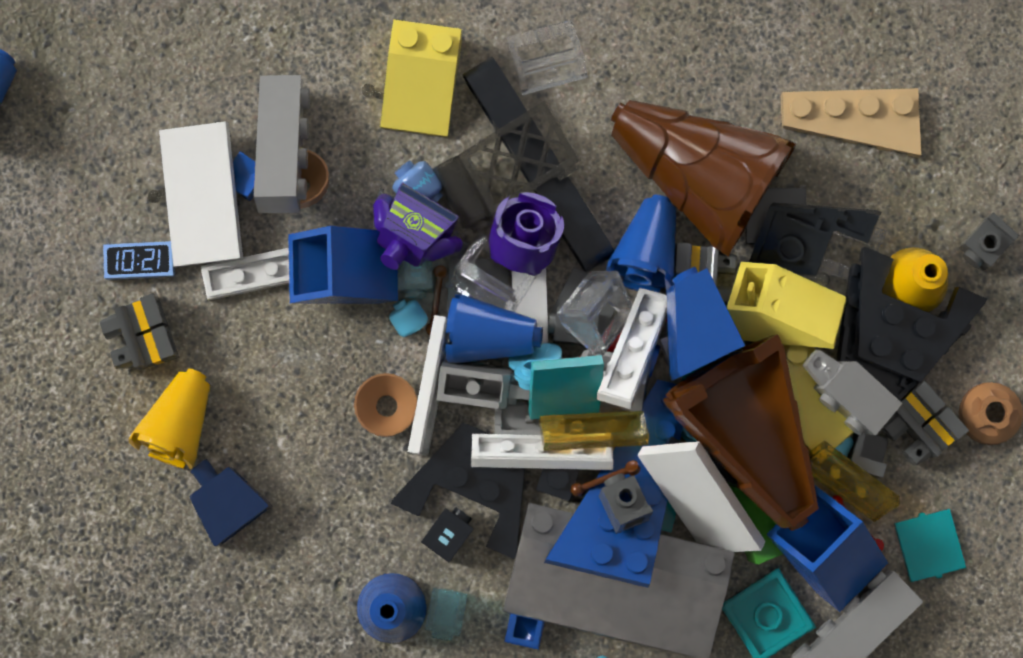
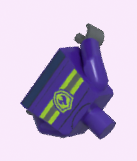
(415, 228)

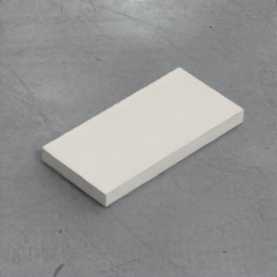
(201, 194)
(701, 496)

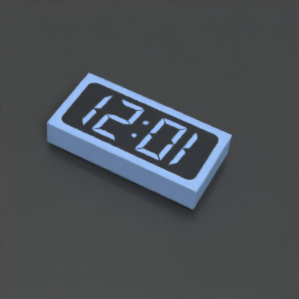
(138, 260)

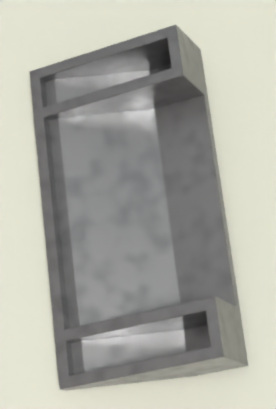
(671, 615)

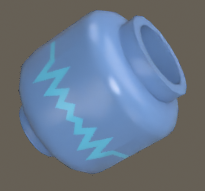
(420, 178)

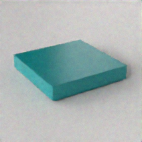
(565, 386)
(767, 615)

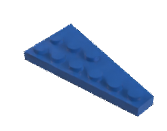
(589, 538)

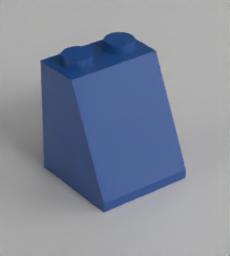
(339, 267)
(697, 323)
(831, 551)

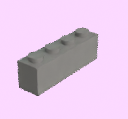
(280, 144)
(865, 620)

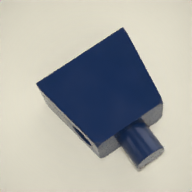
(225, 502)

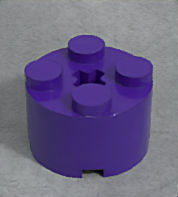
(525, 233)

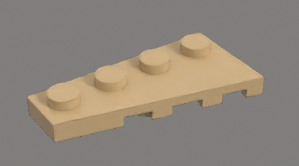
(867, 117)

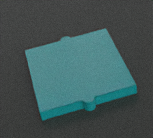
(929, 545)

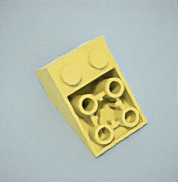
(779, 302)

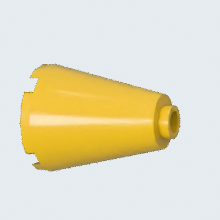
(917, 278)
(175, 421)

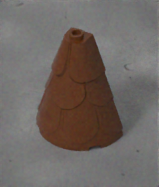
(702, 165)
(752, 428)

